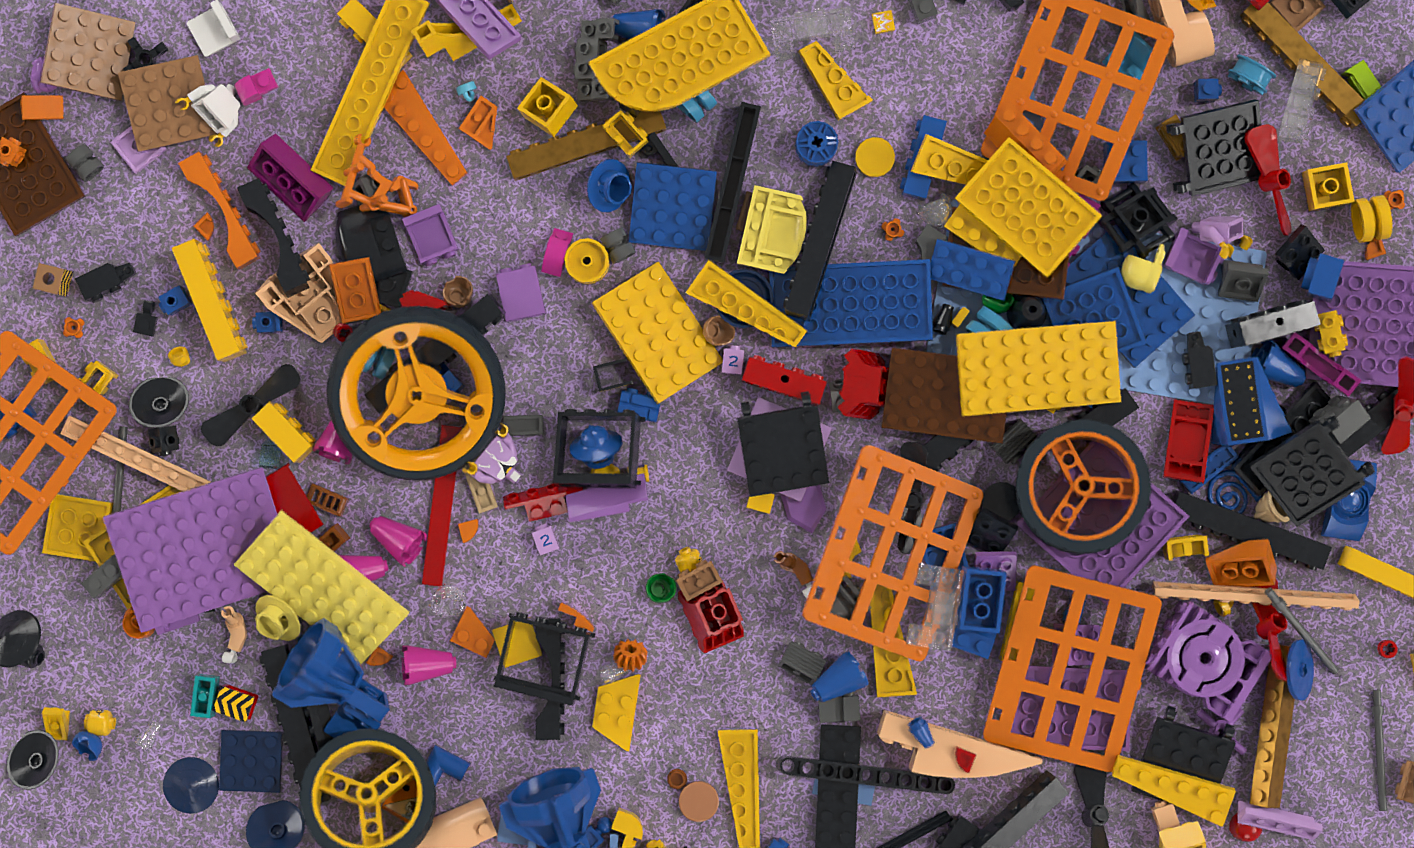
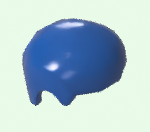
(88, 743)

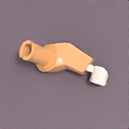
(237, 628)

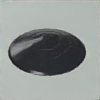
(158, 401)
(18, 637)
(32, 759)

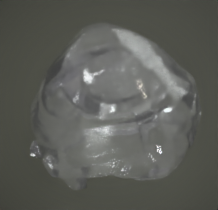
(936, 212)
(448, 600)

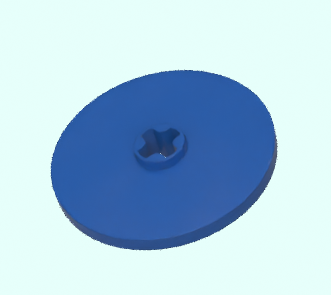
(1300, 670)

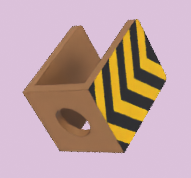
(61, 282)

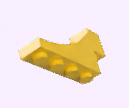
(436, 36)

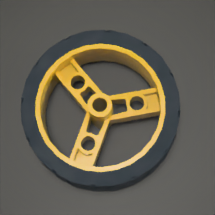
(321, 778)

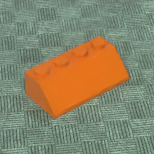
(1014, 124)

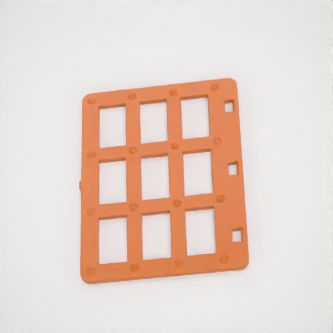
(1038, 49)
(10, 348)
(851, 515)
(1023, 635)

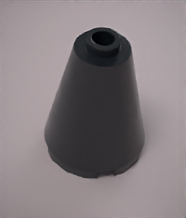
(1020, 316)

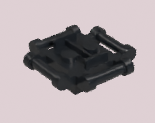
(1138, 220)

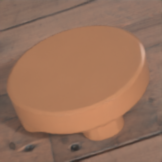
(698, 801)

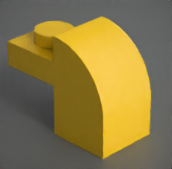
(629, 824)

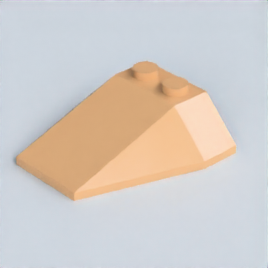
(313, 309)

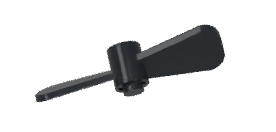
(225, 425)
(918, 454)
(1092, 788)

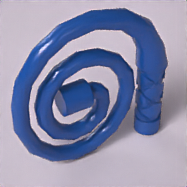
(1228, 495)

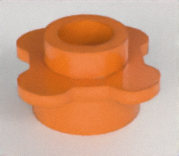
(1398, 195)
(892, 234)
(77, 332)

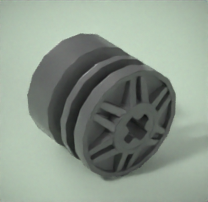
(846, 599)

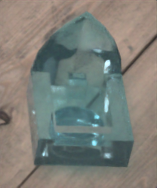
(270, 455)

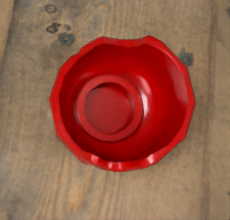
(1243, 832)

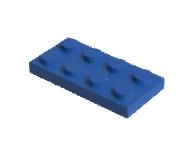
(971, 269)

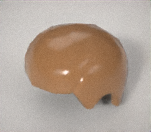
(460, 285)
(718, 331)

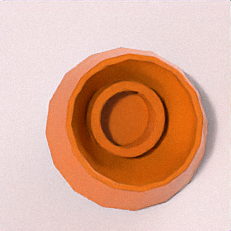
(131, 626)

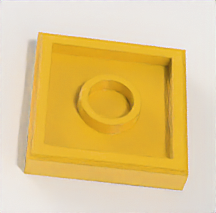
(523, 643)

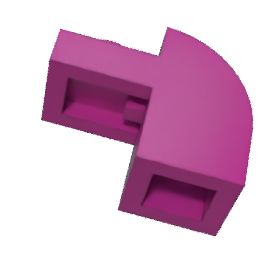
(253, 87)
(555, 252)

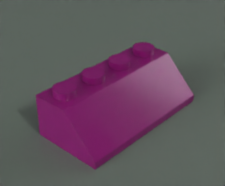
(289, 177)

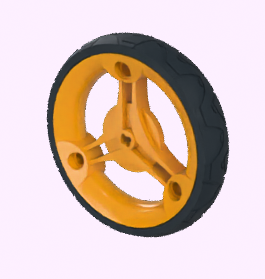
(416, 377)

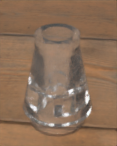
(611, 672)
(148, 736)

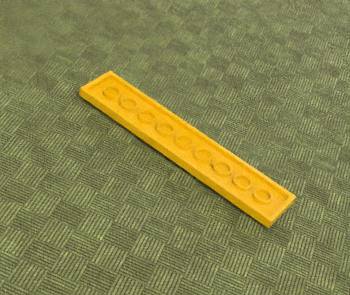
(369, 85)

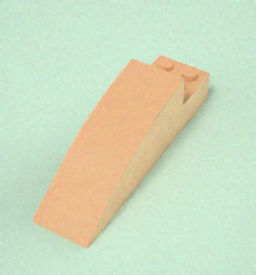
(940, 757)

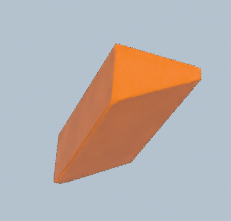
(42, 107)

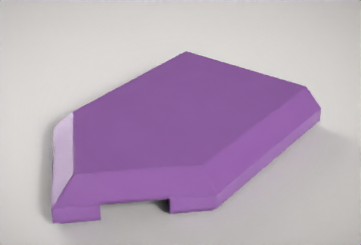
(808, 511)

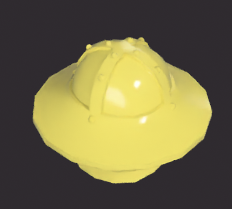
(272, 620)

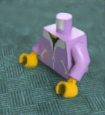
(1221, 231)
(496, 460)

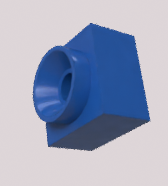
(1322, 277)

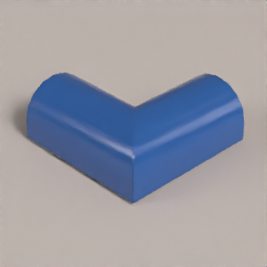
(444, 761)

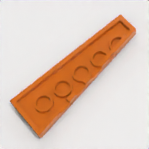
(416, 120)

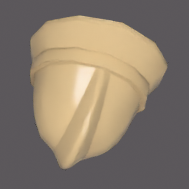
(1269, 510)

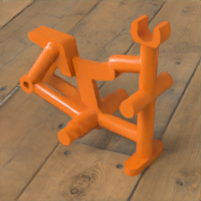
(379, 200)

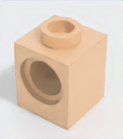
(1164, 815)

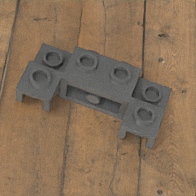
(590, 46)

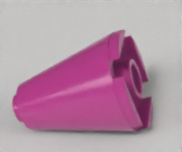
(331, 446)
(398, 539)
(370, 566)
(424, 664)

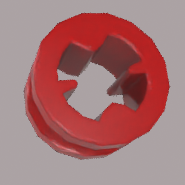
(338, 327)
(1390, 654)

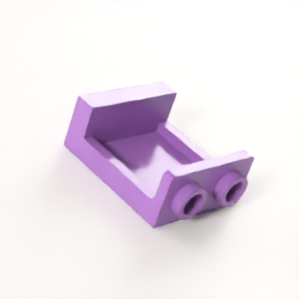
(431, 235)
(1193, 258)
(520, 293)

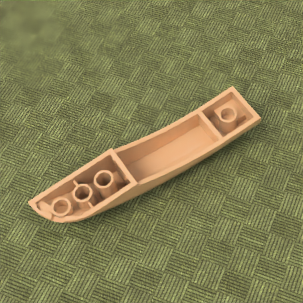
(459, 827)

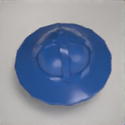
(608, 185)
(596, 445)

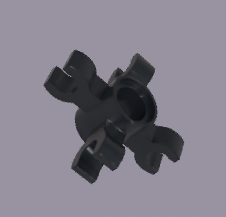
(157, 51)

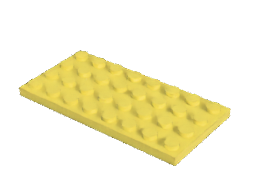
(320, 585)

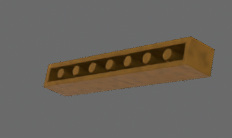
(1291, 46)
(577, 145)
(1273, 740)

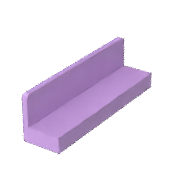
(1278, 820)

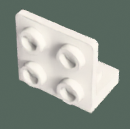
(213, 29)

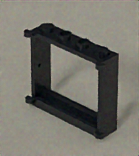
(597, 480)
(535, 689)

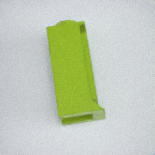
(1362, 79)

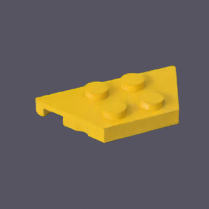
(616, 710)

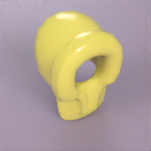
(1143, 274)

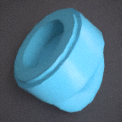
(465, 88)

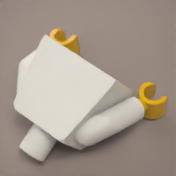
(216, 107)

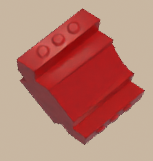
(863, 384)
(713, 617)

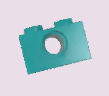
(204, 695)

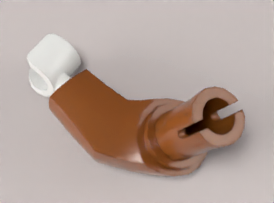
(795, 565)

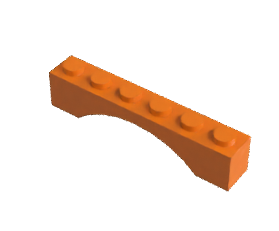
(239, 247)

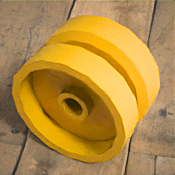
(1371, 218)
(580, 251)

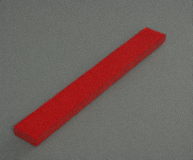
(440, 519)

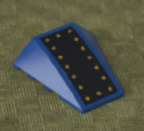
(1245, 404)

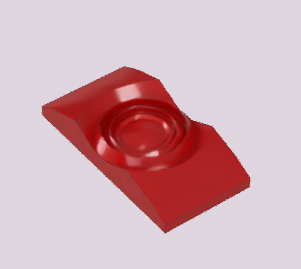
(1188, 441)

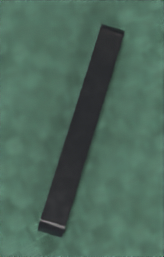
(856, 771)

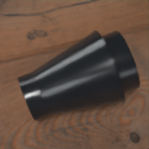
(942, 321)

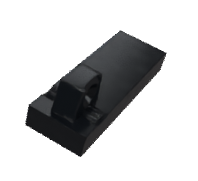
(656, 146)

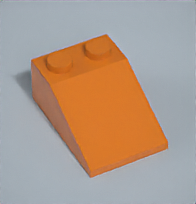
(1244, 565)

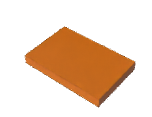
(355, 289)

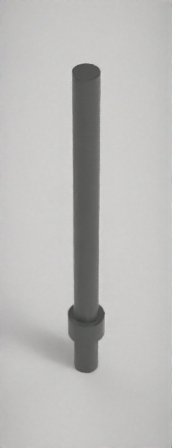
(119, 475)
(1280, 605)
(1378, 711)

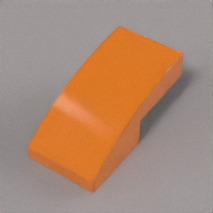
(581, 619)

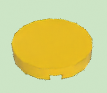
(875, 157)

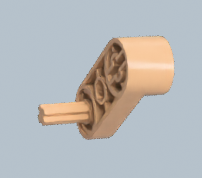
(1191, 30)

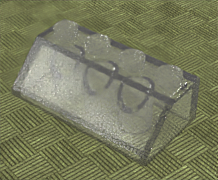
(1300, 101)

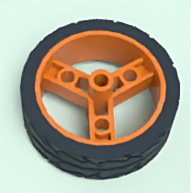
(1135, 489)

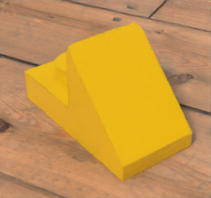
(56, 722)

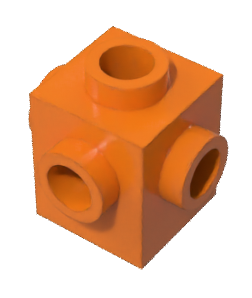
(15, 154)

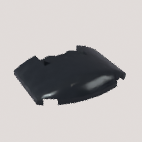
(371, 236)

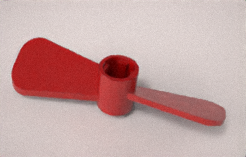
(1264, 149)
(1398, 434)
(1269, 626)

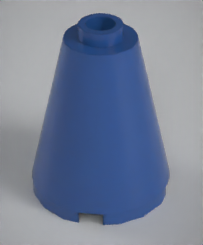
(637, 22)
(1279, 365)
(839, 679)

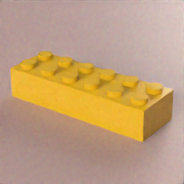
(209, 300)

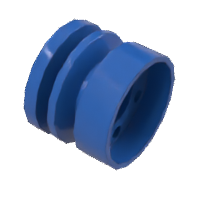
(811, 154)

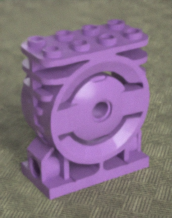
(1164, 659)

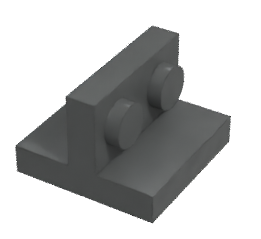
(1242, 280)

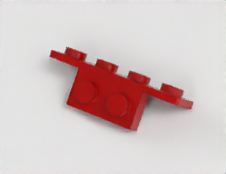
(541, 501)

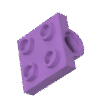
(999, 560)

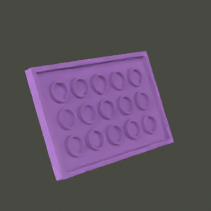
(1066, 713)

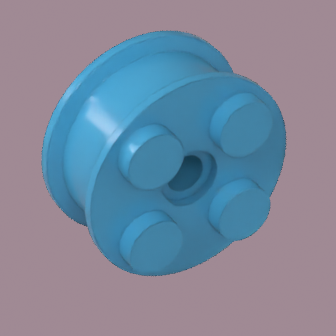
(1252, 74)

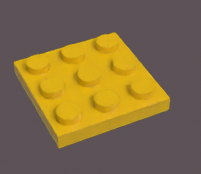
(71, 523)

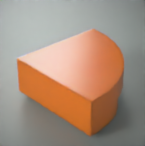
(205, 226)
(1374, 249)
(468, 529)
(379, 657)

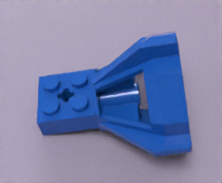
(318, 676)
(558, 819)

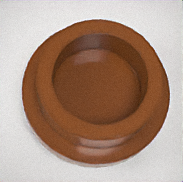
(677, 778)

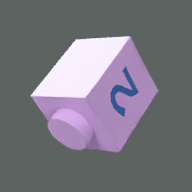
(733, 360)
(545, 539)

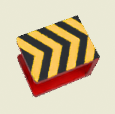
(235, 703)

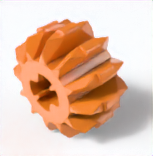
(630, 655)

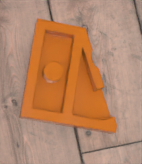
(481, 122)
(473, 634)

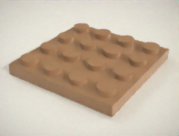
(86, 51)
(151, 104)

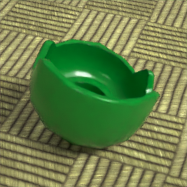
(997, 305)
(656, 592)

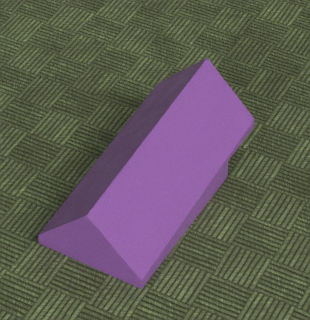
(604, 501)

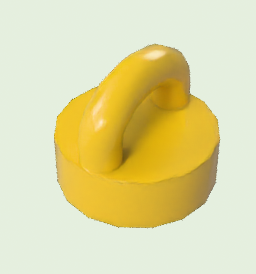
(179, 356)
(1223, 608)

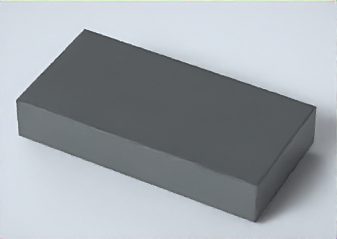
(524, 424)

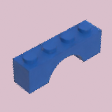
(915, 184)

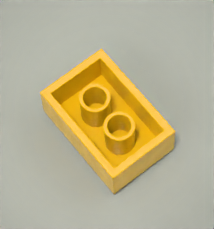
(285, 431)

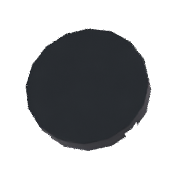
(1001, 500)

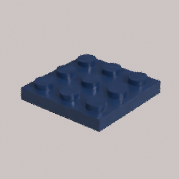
(251, 761)

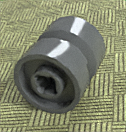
(83, 160)
(618, 246)

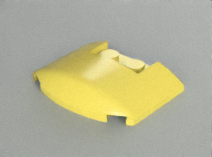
(773, 230)

